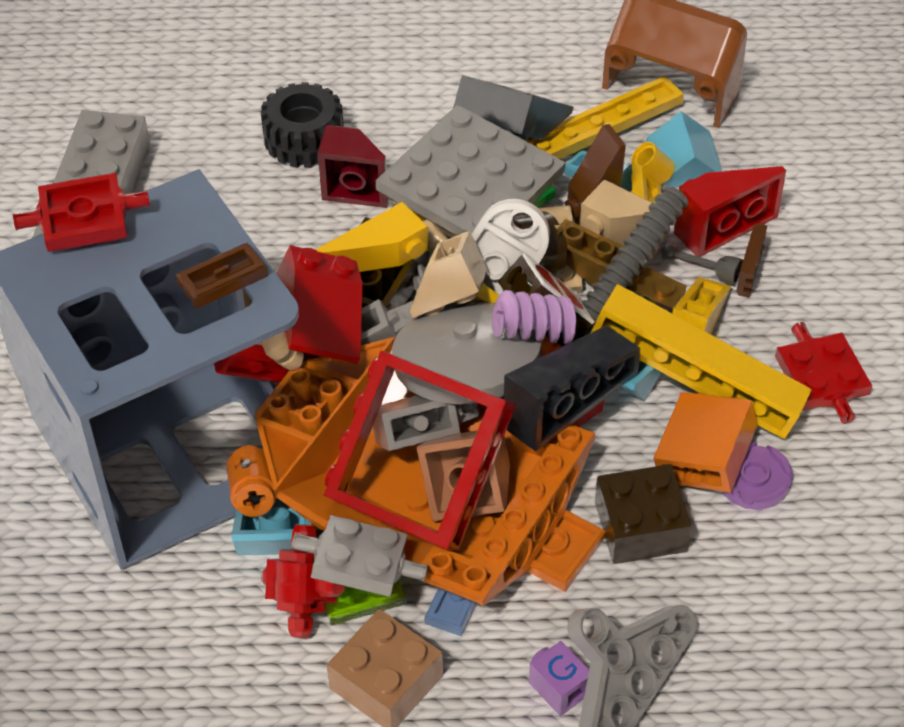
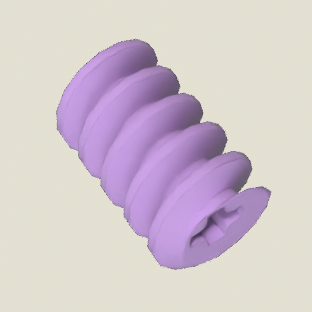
(535, 314)

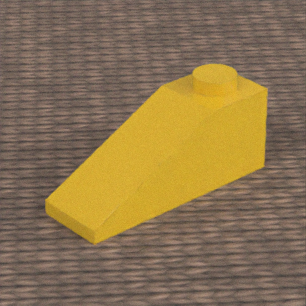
(383, 240)
(703, 303)

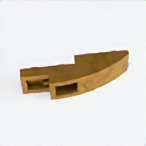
(591, 253)

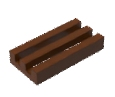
(751, 260)
(225, 279)

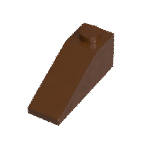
(600, 163)

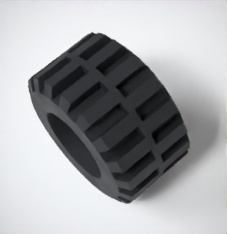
(296, 122)

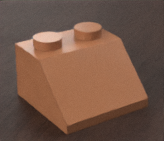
(441, 467)

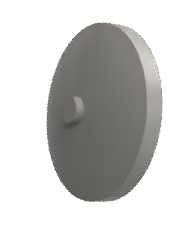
(462, 347)

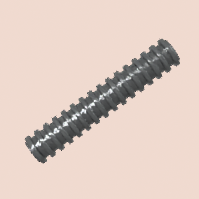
(637, 248)

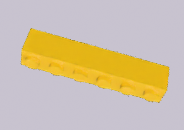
(704, 360)

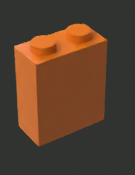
(707, 440)

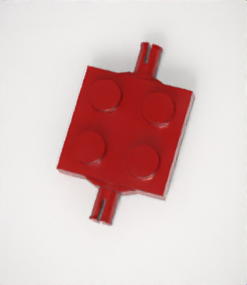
(81, 211)
(825, 367)

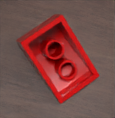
(728, 206)
(328, 303)

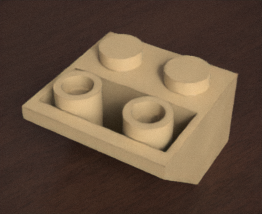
(450, 276)

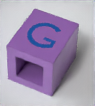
(558, 677)

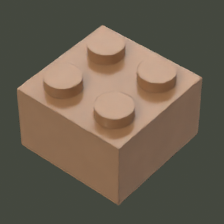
(385, 670)

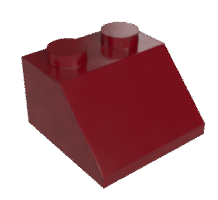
(350, 167)

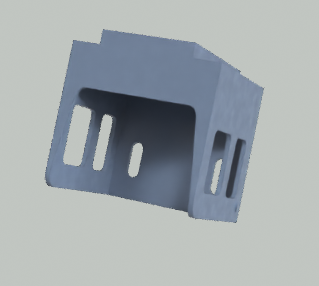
(125, 356)

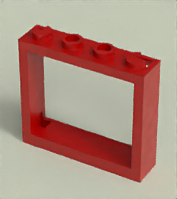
(473, 473)

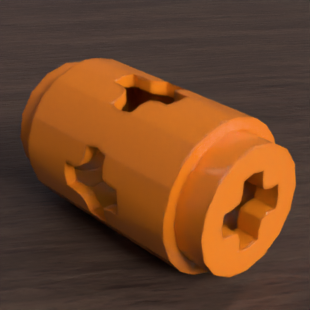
(249, 481)

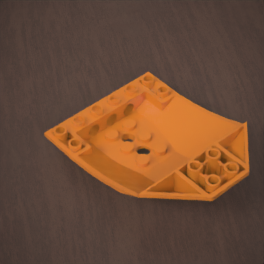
(301, 441)

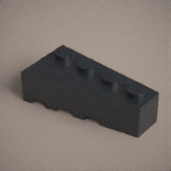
(567, 384)

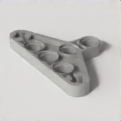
(634, 643)

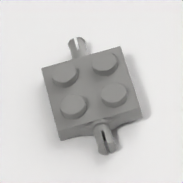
(359, 556)

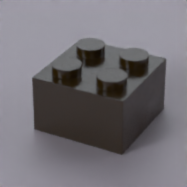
(642, 514)

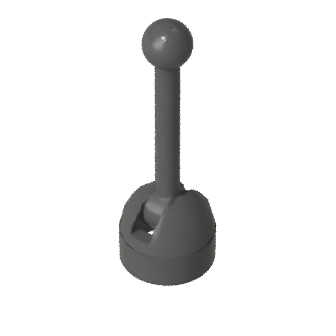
(726, 268)

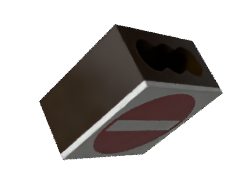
(531, 278)

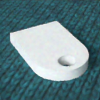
(504, 243)

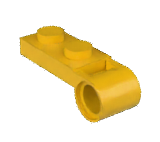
(650, 170)

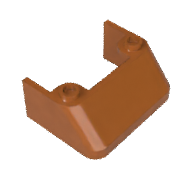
(684, 40)

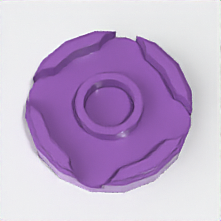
(762, 479)

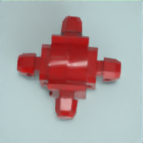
(291, 585)

